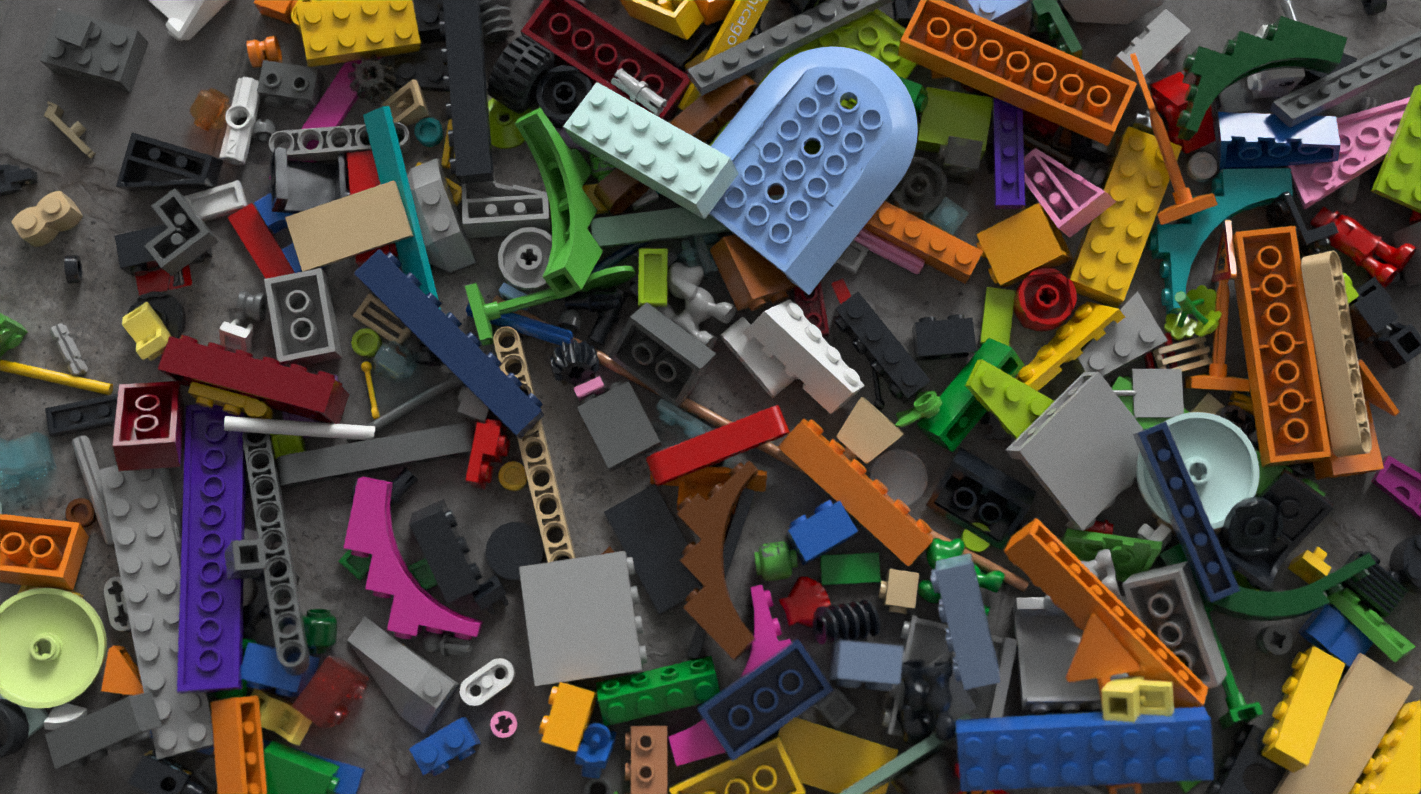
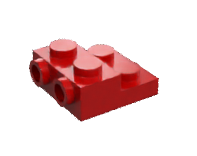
(488, 445)

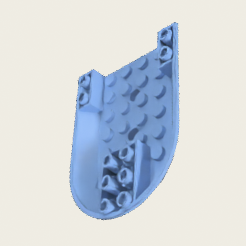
(828, 192)

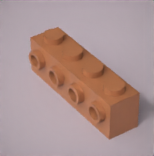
(648, 759)

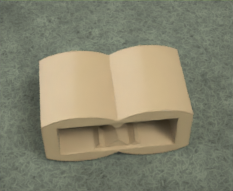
(50, 216)

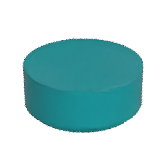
(429, 132)

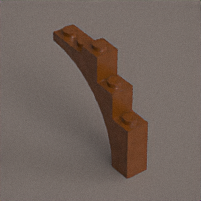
(704, 559)

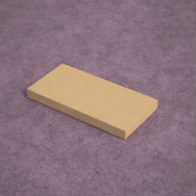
(349, 226)

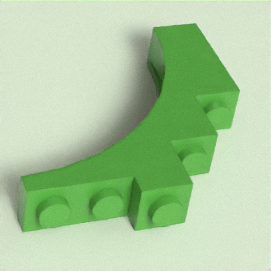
(564, 174)

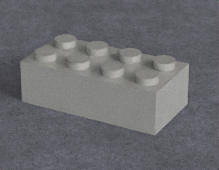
(1174, 612)

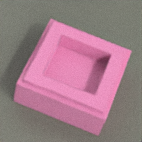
(590, 387)

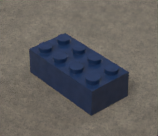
(764, 699)

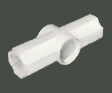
(238, 137)

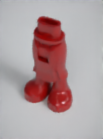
(1361, 244)

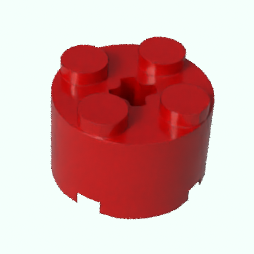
(1053, 287)

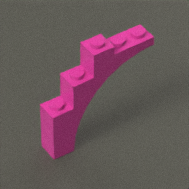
(388, 575)
(699, 740)

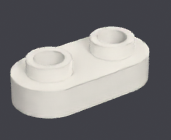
(488, 682)

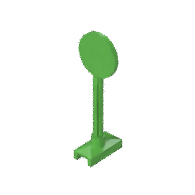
(484, 313)

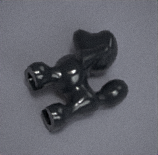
(924, 694)

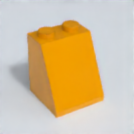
(1023, 245)

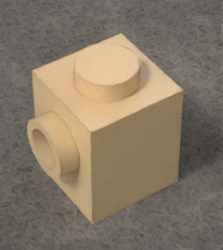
(899, 590)

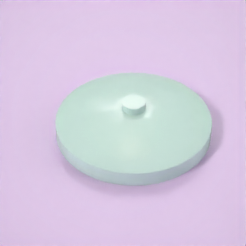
(1217, 460)

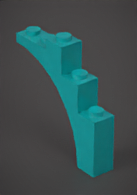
(1178, 243)

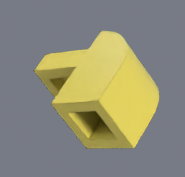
(147, 331)
(1131, 696)
(281, 718)

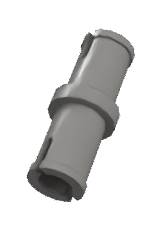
(639, 92)

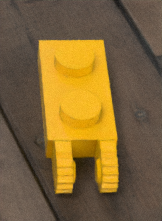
(232, 402)

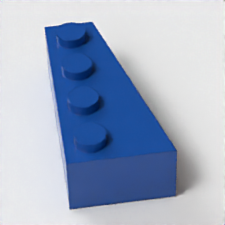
(1267, 142)

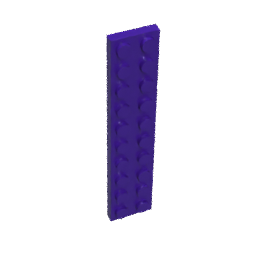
(210, 521)

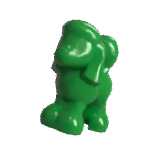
(946, 549)

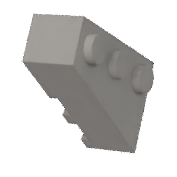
(1152, 48)

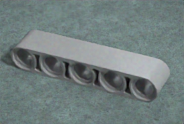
(327, 137)

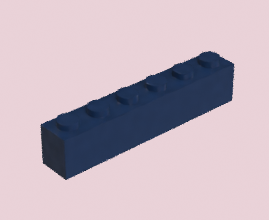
(1186, 512)

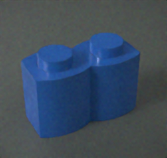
(1335, 635)

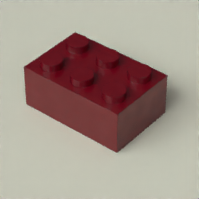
(148, 426)

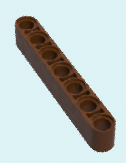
(699, 120)

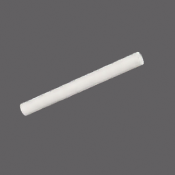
(298, 428)

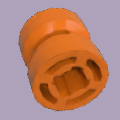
(264, 50)

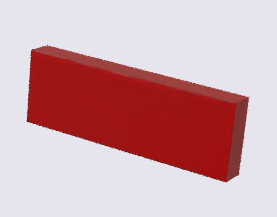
(260, 242)

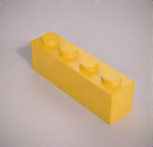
(1302, 709)

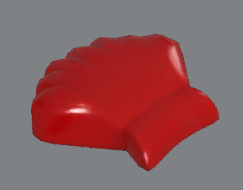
(804, 600)

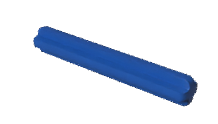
(531, 327)

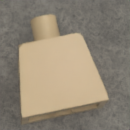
(867, 432)

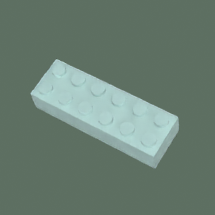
(651, 150)

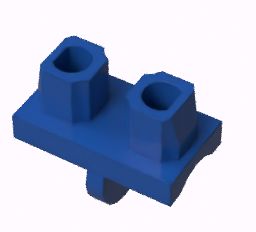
(595, 750)

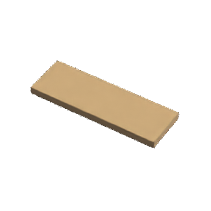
(1351, 731)

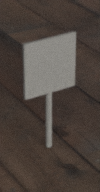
(1156, 393)

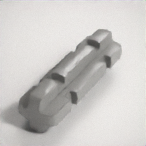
(68, 350)

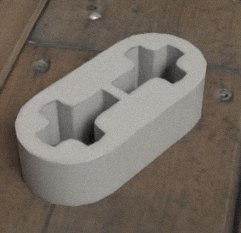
(114, 605)

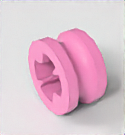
(495, 720)

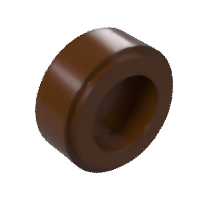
(81, 511)

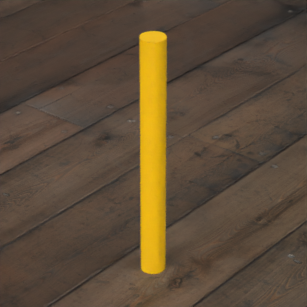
(56, 377)

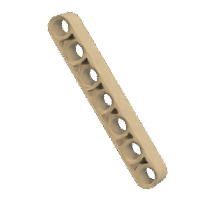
(1336, 354)

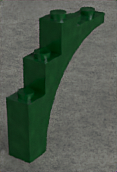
(1282, 46)

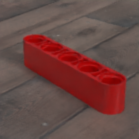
(717, 445)

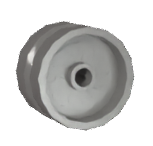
(516, 253)

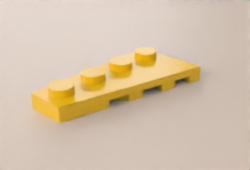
(1067, 343)

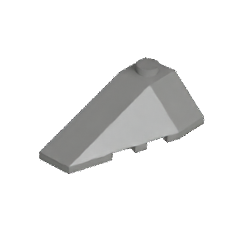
(406, 678)

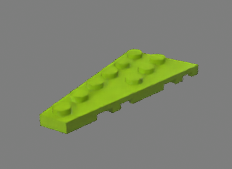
(1006, 397)

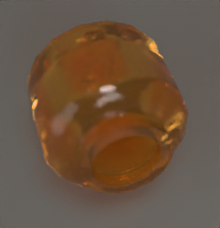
(210, 109)

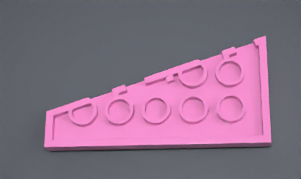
(1363, 144)

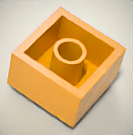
(568, 716)

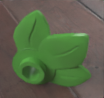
(925, 405)

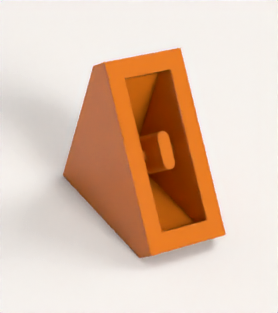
(121, 673)

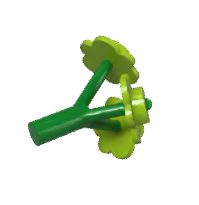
(1199, 303)

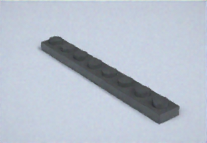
(778, 42)
(1349, 81)

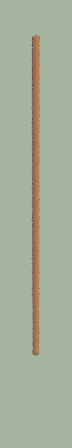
(773, 450)

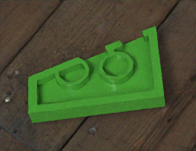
(1128, 553)

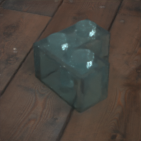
(24, 459)

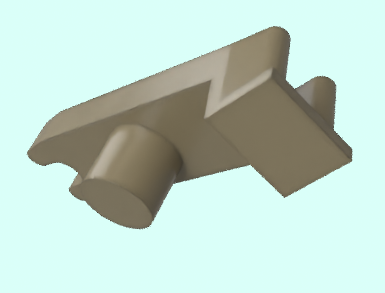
(54, 115)

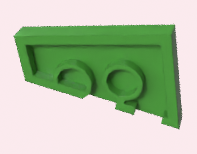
(1372, 625)

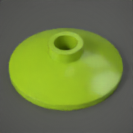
(504, 134)

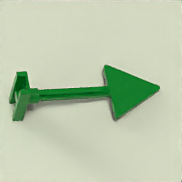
(1235, 701)

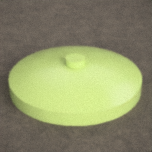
(49, 647)

